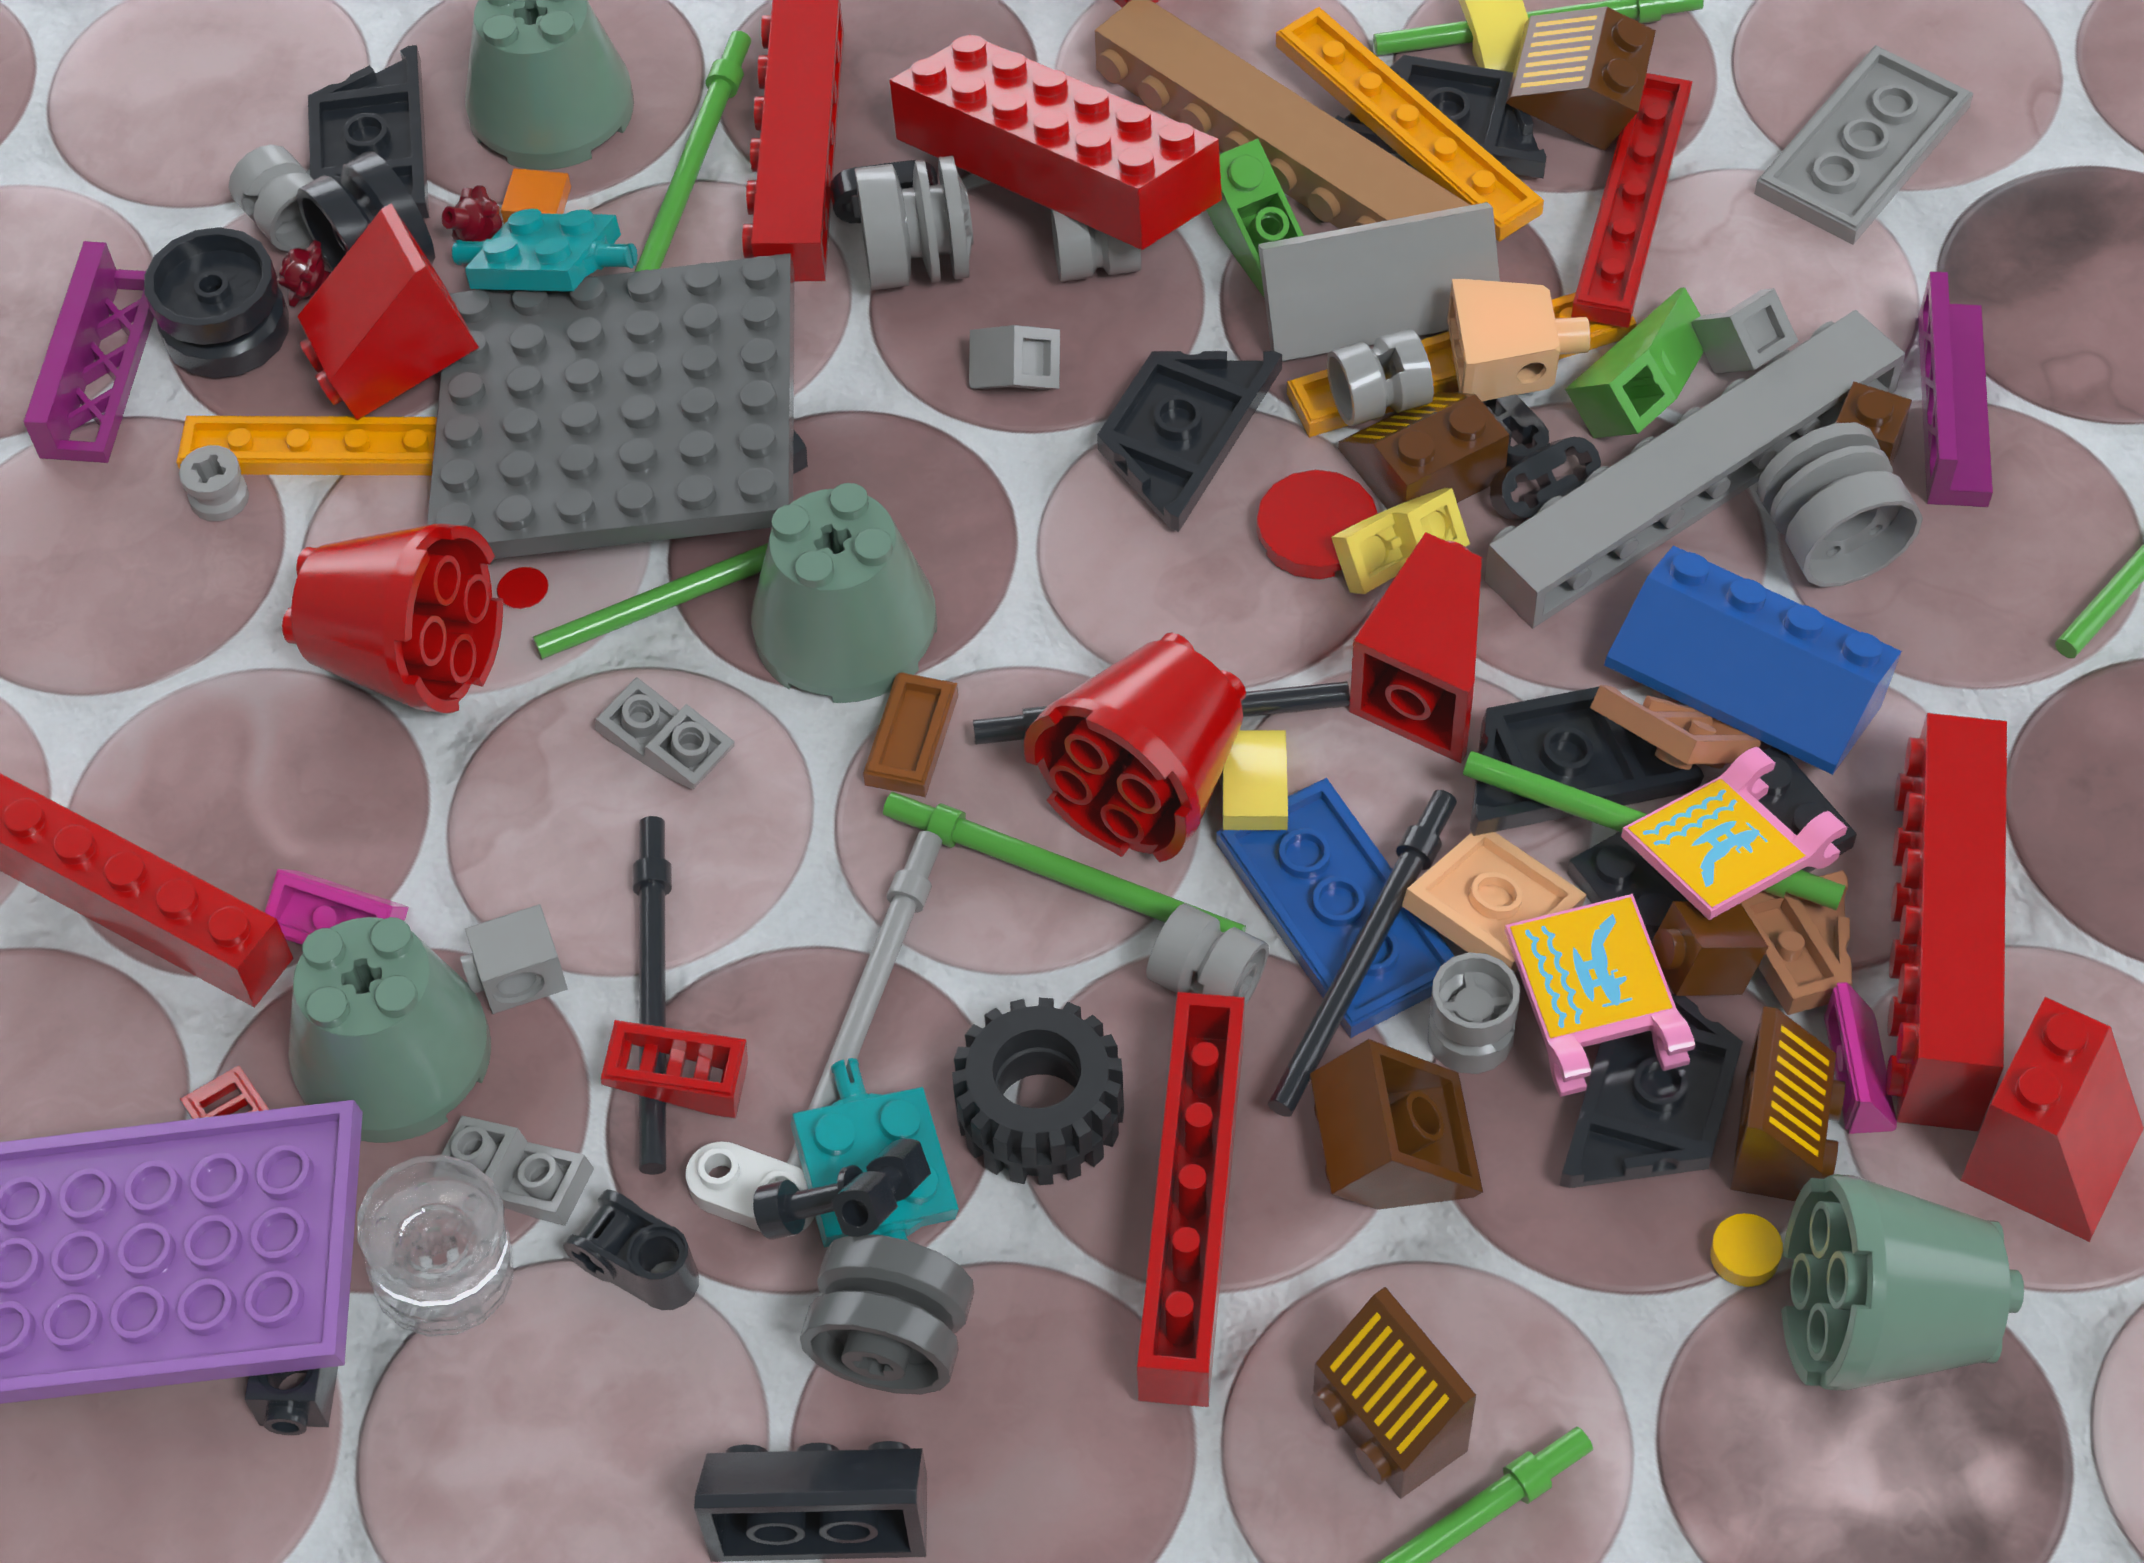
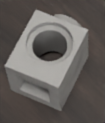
(513, 959)

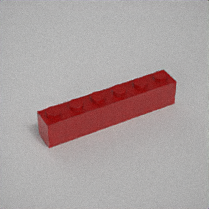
(797, 135)
(139, 895)
(1191, 1201)

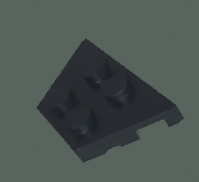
(1476, 104)
(377, 115)
(1182, 424)
(1572, 746)
(1651, 1119)

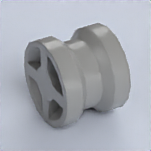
(214, 483)

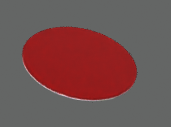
(522, 587)

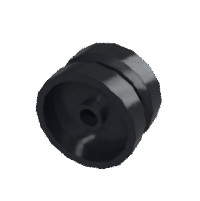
(342, 211)
(217, 302)

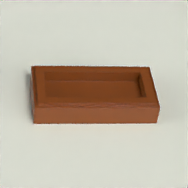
(911, 734)

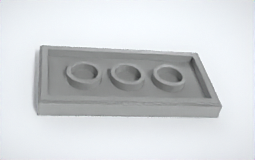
(1863, 144)
(1373, 278)

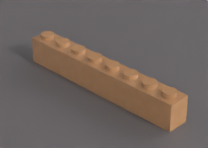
(1220, 94)

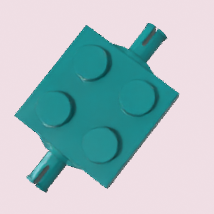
(544, 251)
(856, 1132)

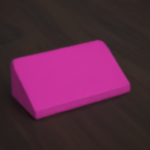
(312, 903)
(1859, 1062)

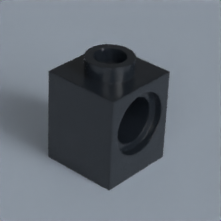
(295, 1408)

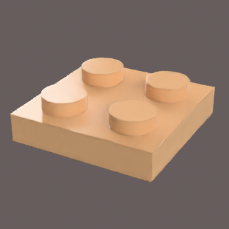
(1483, 889)

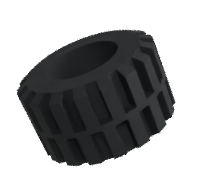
(1029, 1044)

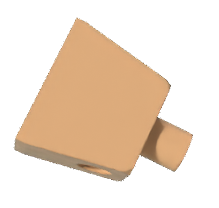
(1508, 337)

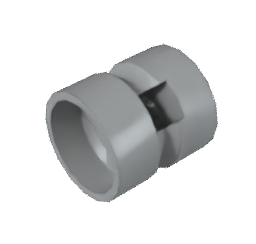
(266, 190)
(1084, 249)
(1387, 375)
(1201, 958)
(1473, 1012)

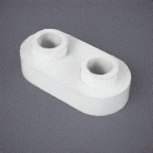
(734, 1193)

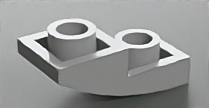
(663, 737)
(527, 1175)

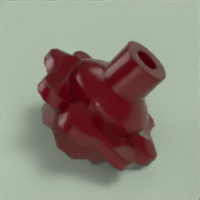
(474, 216)
(302, 272)

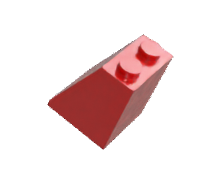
(382, 320)
(1420, 649)
(2059, 1123)

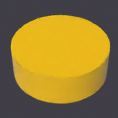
(1746, 1250)

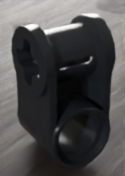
(626, 1244)

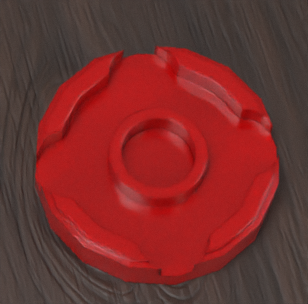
(1303, 515)

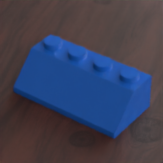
(1753, 659)

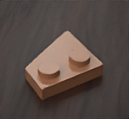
(1677, 731)
(1804, 948)

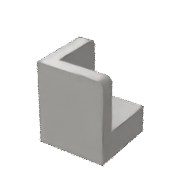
(1746, 333)
(1014, 357)

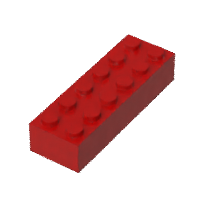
(1057, 140)
(1950, 923)

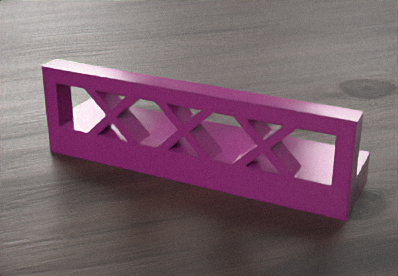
(71, 357)
(1954, 399)

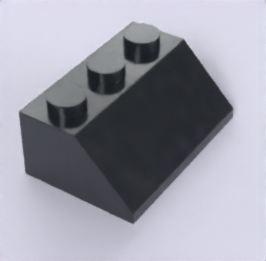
(813, 1503)

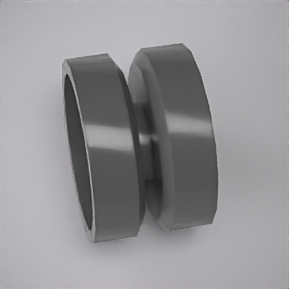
(887, 1314)

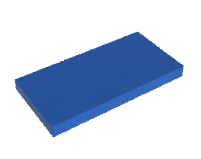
(1317, 893)

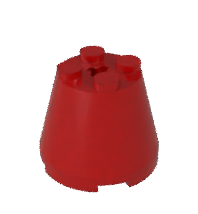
(400, 613)
(1139, 747)

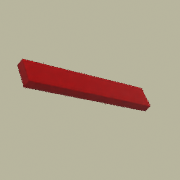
(1632, 204)

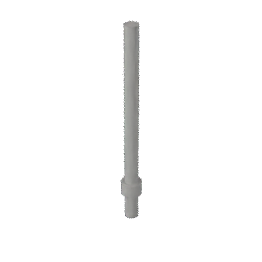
(906, 896)

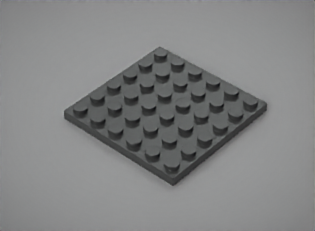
(621, 409)

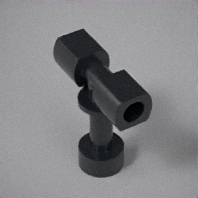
(857, 1198)

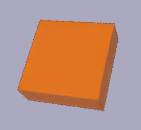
(536, 190)

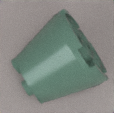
(544, 82)
(840, 598)
(384, 1028)
(1891, 1285)

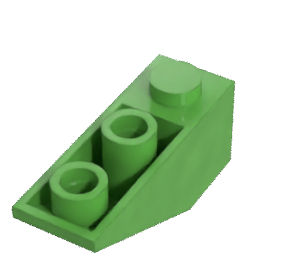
(1251, 207)
(1640, 371)

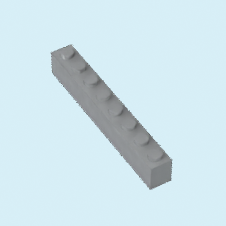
(1685, 470)

